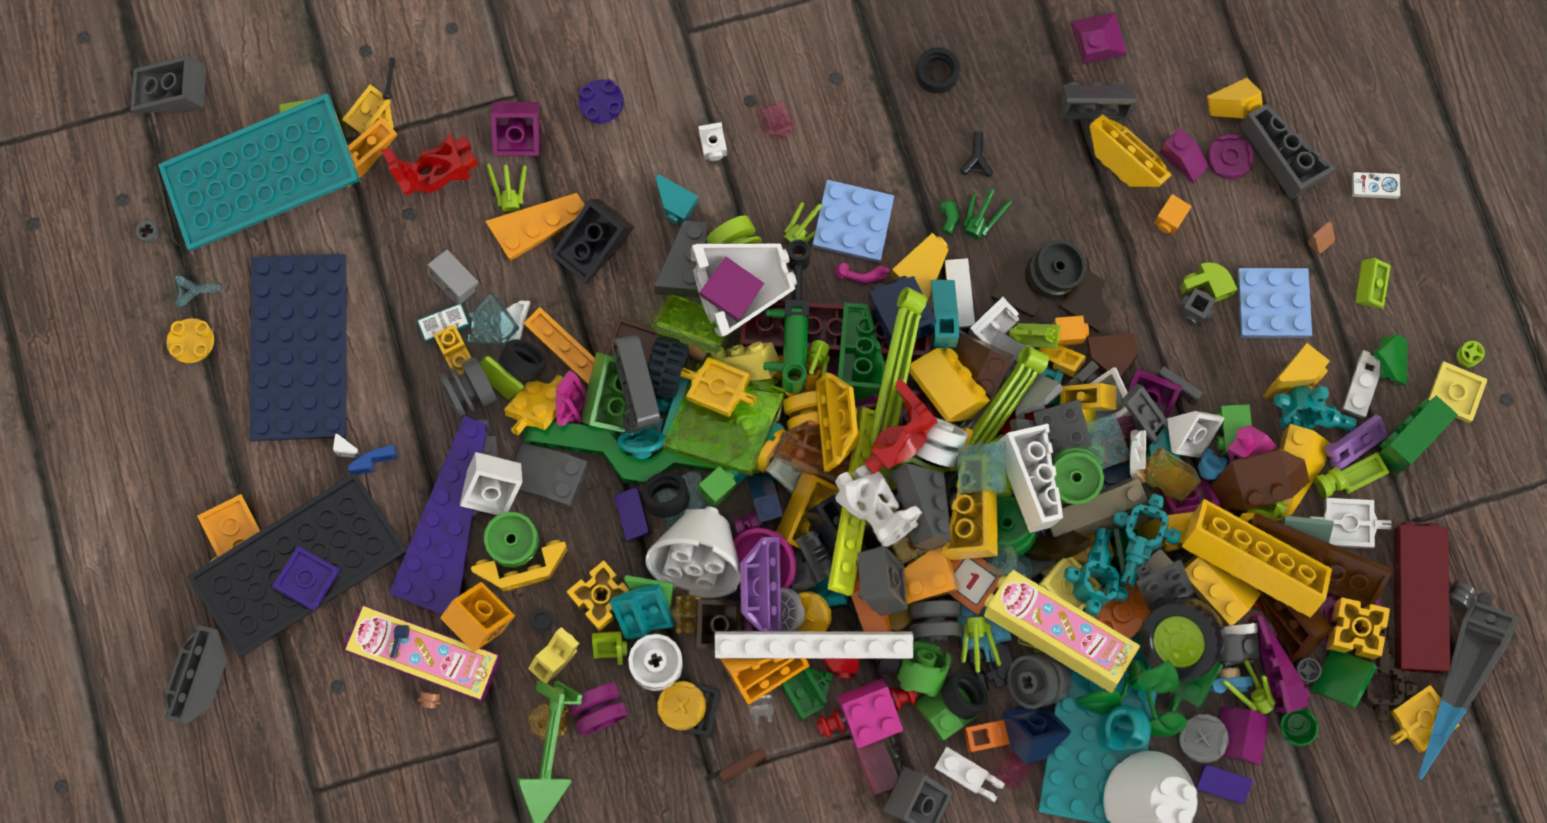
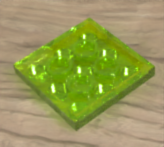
(688, 324)

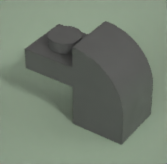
(1240, 647)

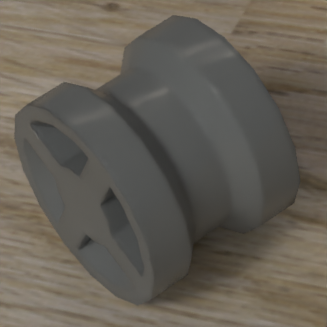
(1461, 595)

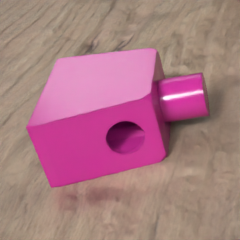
(1249, 442)

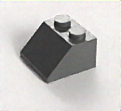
(917, 799)

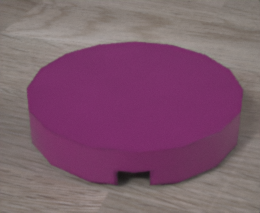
(1230, 156)

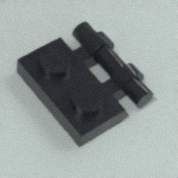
(997, 673)

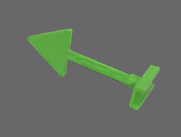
(544, 792)

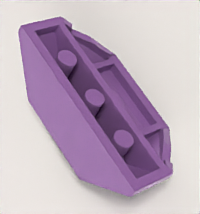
(762, 585)

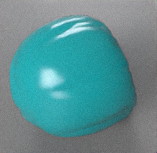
(1127, 728)

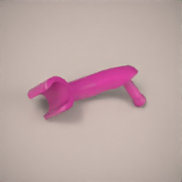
(843, 272)

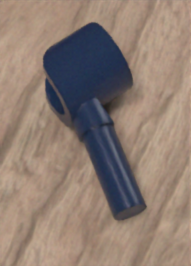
(400, 631)

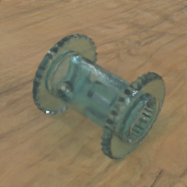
(1008, 562)

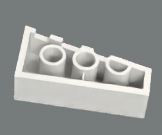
(1033, 476)

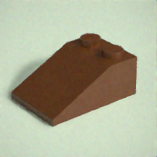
(984, 362)

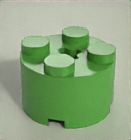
(926, 669)

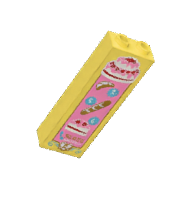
(1060, 630)

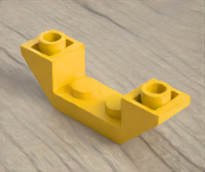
(552, 553)

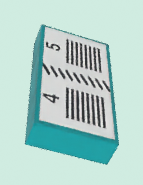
(441, 320)

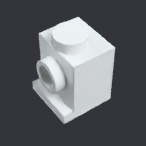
(710, 133)

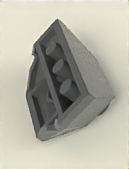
(195, 676)

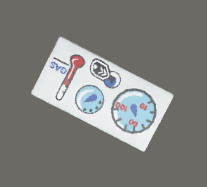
(1375, 185)

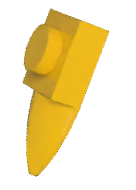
(1065, 359)

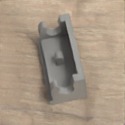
(452, 277)

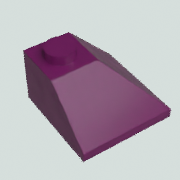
(1098, 38)

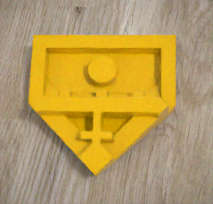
(368, 110)

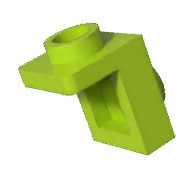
(1270, 511)
(609, 645)

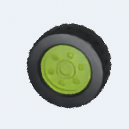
(1185, 634)

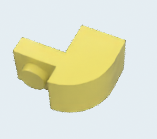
(554, 656)

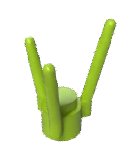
(509, 200)
(798, 232)
(818, 355)
(976, 628)
(1261, 699)

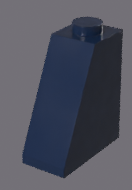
(764, 497)

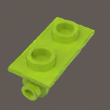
(1036, 334)

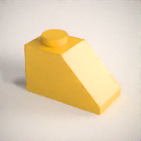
(1235, 100)

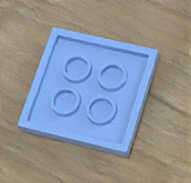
(853, 221)
(1274, 303)

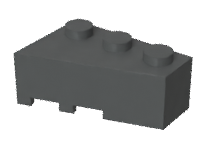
(927, 491)

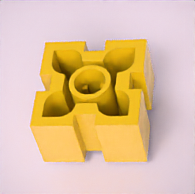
(585, 595)
(1370, 622)

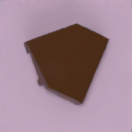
(1113, 351)

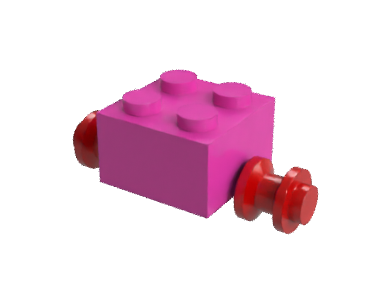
(868, 713)

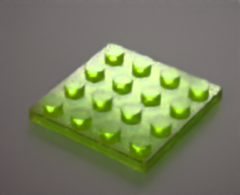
(725, 440)

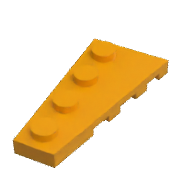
(531, 226)

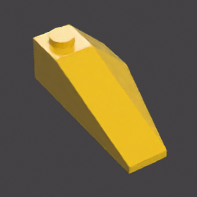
(1310, 447)

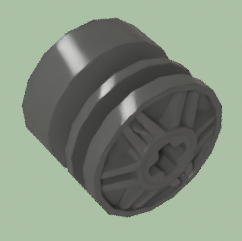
(467, 387)

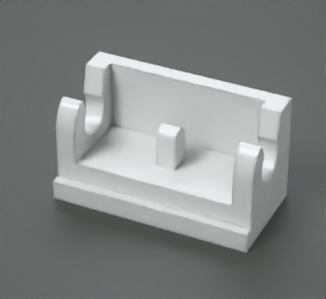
(998, 318)

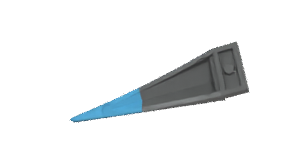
(1479, 647)

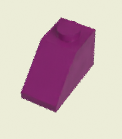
(1184, 155)

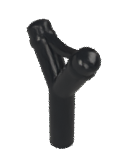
(977, 157)

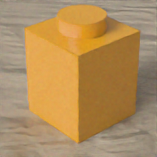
(1172, 215)
(1072, 330)

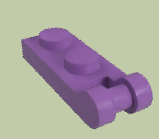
(1357, 442)

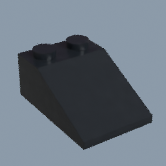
(592, 239)

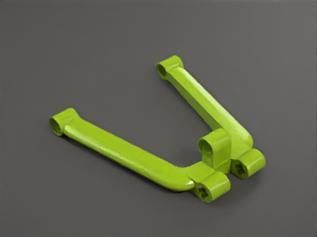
(889, 402)

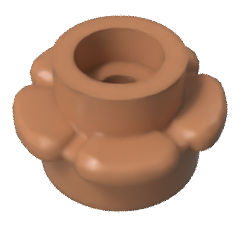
(429, 698)

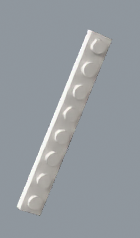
(813, 644)

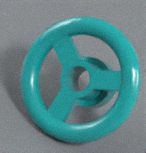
(640, 445)

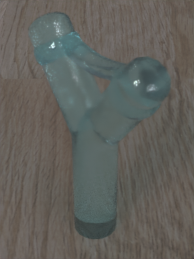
(194, 290)

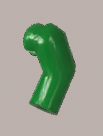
(952, 214)

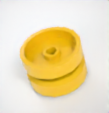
(801, 408)

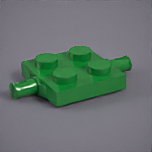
(1195, 690)

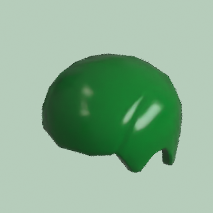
(1299, 727)

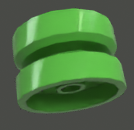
(1091, 476)
(500, 532)

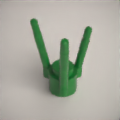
(975, 226)

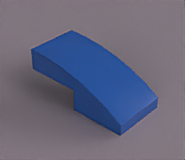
(366, 463)

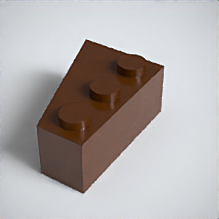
(1296, 630)

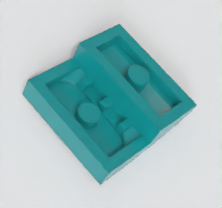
(642, 611)

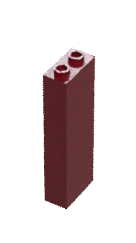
(1421, 598)

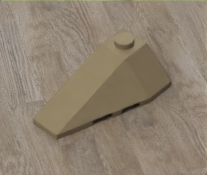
(1101, 510)

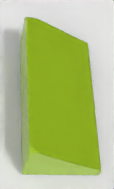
(1373, 283)
(500, 378)

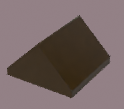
(715, 616)

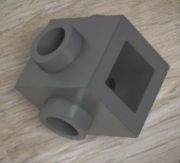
(1202, 302)

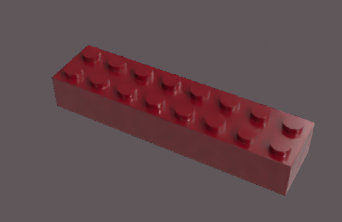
(823, 325)

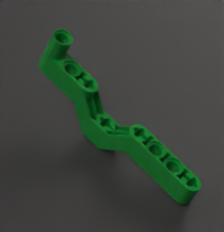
(604, 443)

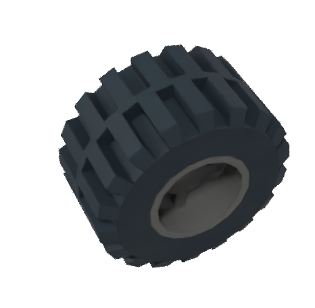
(665, 365)

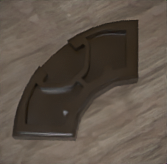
(1066, 546)

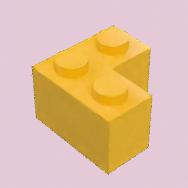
(1092, 398)

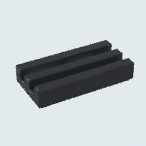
(699, 731)

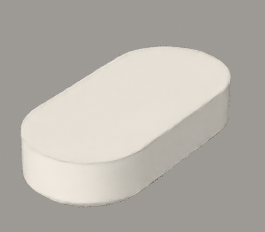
(1241, 629)

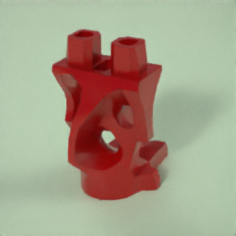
(445, 165)
(902, 442)

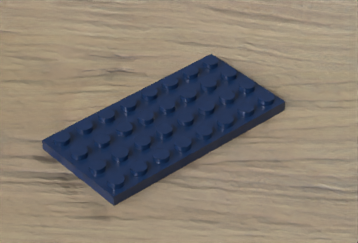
(298, 347)

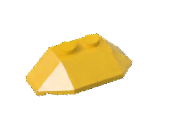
(1127, 154)
(836, 419)

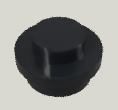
(541, 620)

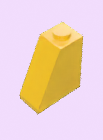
(923, 263)

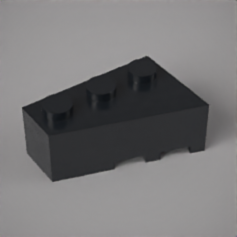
(825, 521)

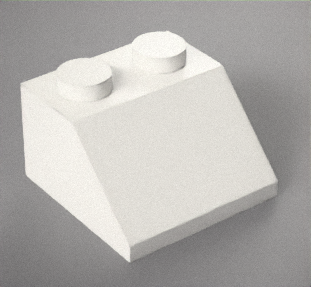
(491, 484)

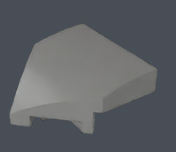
(1038, 395)

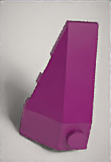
(1281, 675)

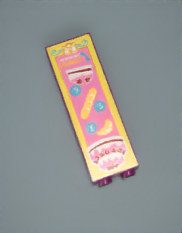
(423, 655)

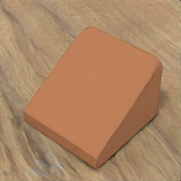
(1322, 238)

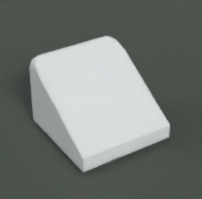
(344, 448)

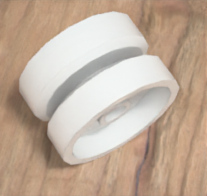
(942, 443)
(655, 648)

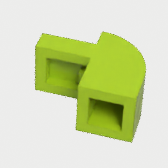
(1211, 277)

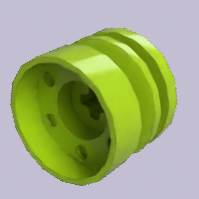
(735, 231)

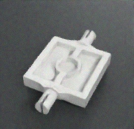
(1353, 522)

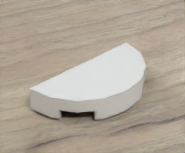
(519, 313)

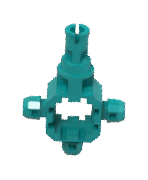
(1307, 409)
(1140, 548)
(1097, 566)

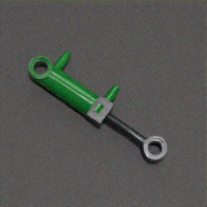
(795, 324)

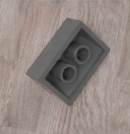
(1095, 99)

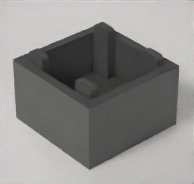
(882, 581)

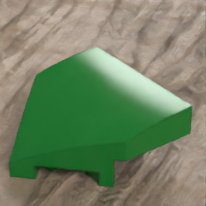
(1393, 359)
(807, 691)

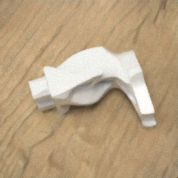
(863, 501)

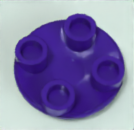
(601, 101)

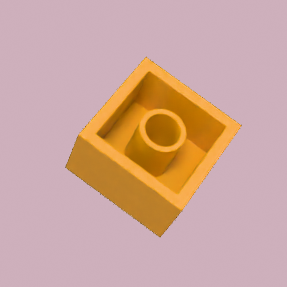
(477, 616)

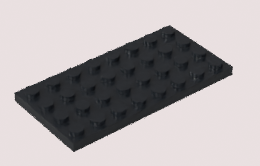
(336, 526)

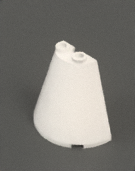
(761, 260)

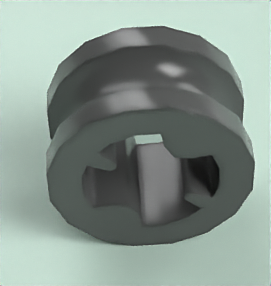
(150, 237)

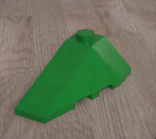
(860, 352)

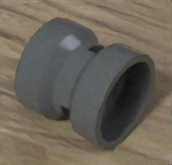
(1310, 668)

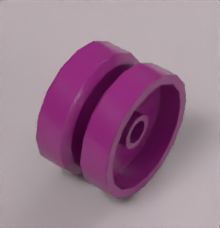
(598, 709)

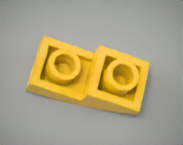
(452, 347)

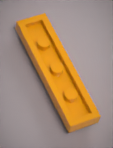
(561, 344)

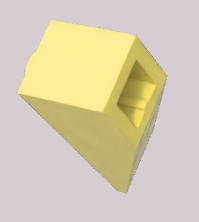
(749, 359)

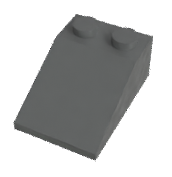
(169, 86)
(551, 475)

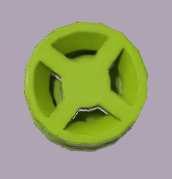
(1474, 350)

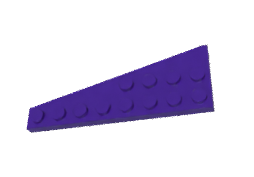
(438, 551)

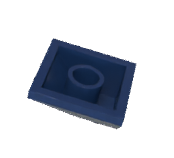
(1034, 732)

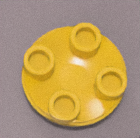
(190, 340)

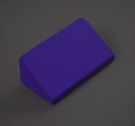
(631, 514)
(1224, 784)

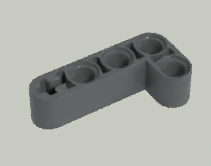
(636, 384)

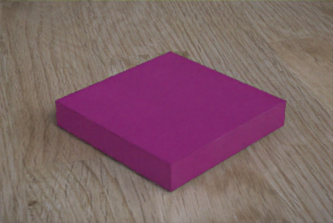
(731, 288)

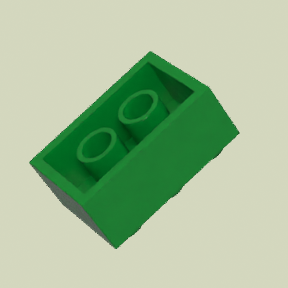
(1416, 433)

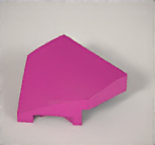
(569, 399)

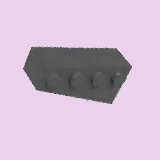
(1285, 153)

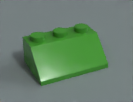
(604, 396)

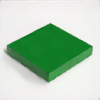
(1343, 678)

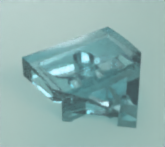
(492, 322)

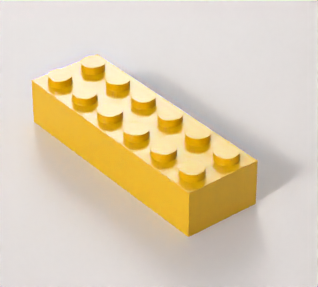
(1257, 558)

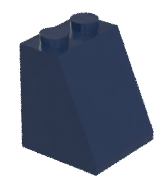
(884, 305)

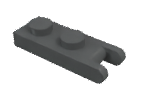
(1145, 411)

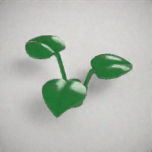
(1160, 679)

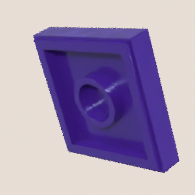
(306, 578)

